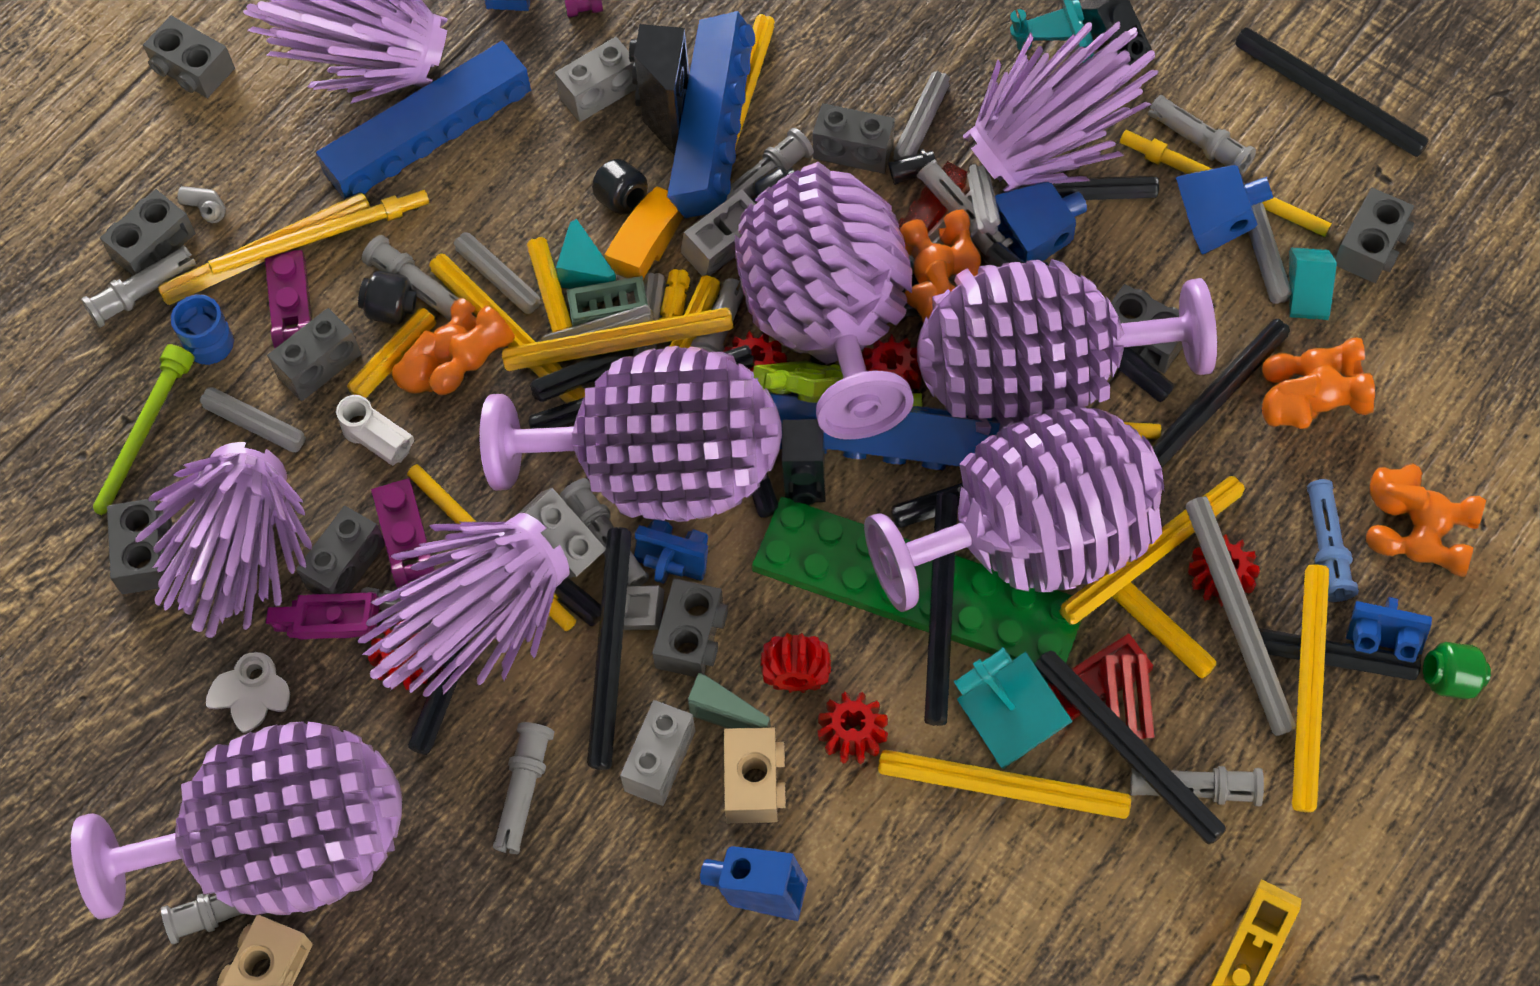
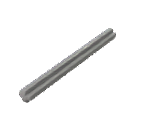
(1240, 616)

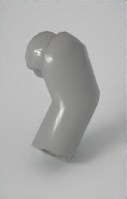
(206, 200)

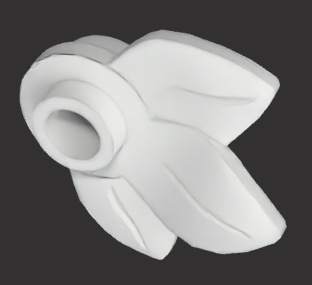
(249, 697)

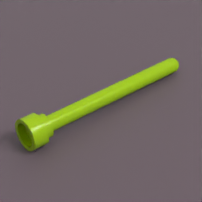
(174, 363)

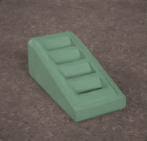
(593, 294)
(720, 706)

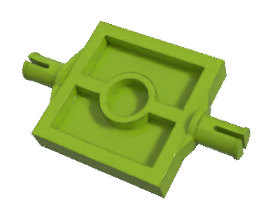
(800, 377)

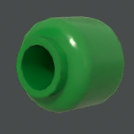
(1456, 670)

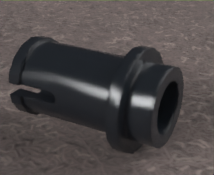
(909, 167)

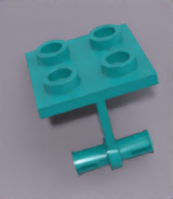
(1052, 26)
(1010, 705)

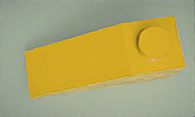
(1258, 937)

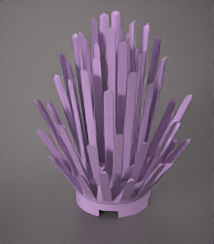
(380, 39)
(1039, 118)
(239, 503)
(496, 582)

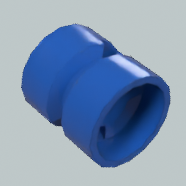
(202, 329)

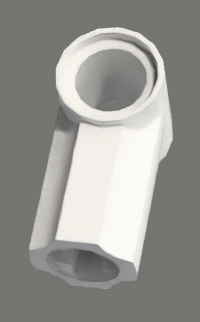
(374, 431)

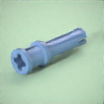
(1332, 551)

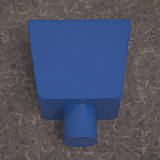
(1221, 204)
(1038, 219)
(758, 881)

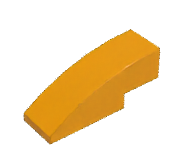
(644, 235)

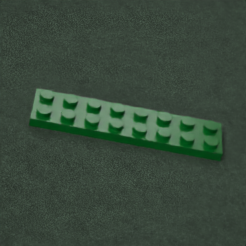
(833, 560)

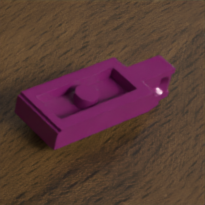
(325, 616)

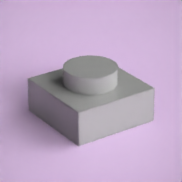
(643, 608)

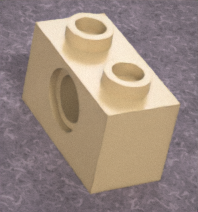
(749, 800)
(272, 941)

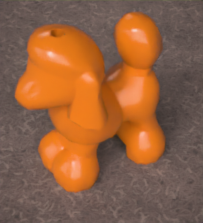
(938, 262)
(443, 356)
(1321, 387)
(1431, 514)

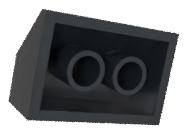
(660, 78)

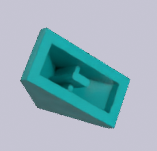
(581, 261)
(1311, 283)

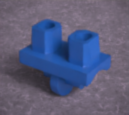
(670, 553)
(1389, 628)

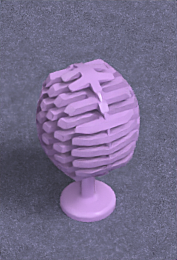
(824, 280)
(1042, 341)
(657, 434)
(1040, 506)
(263, 825)

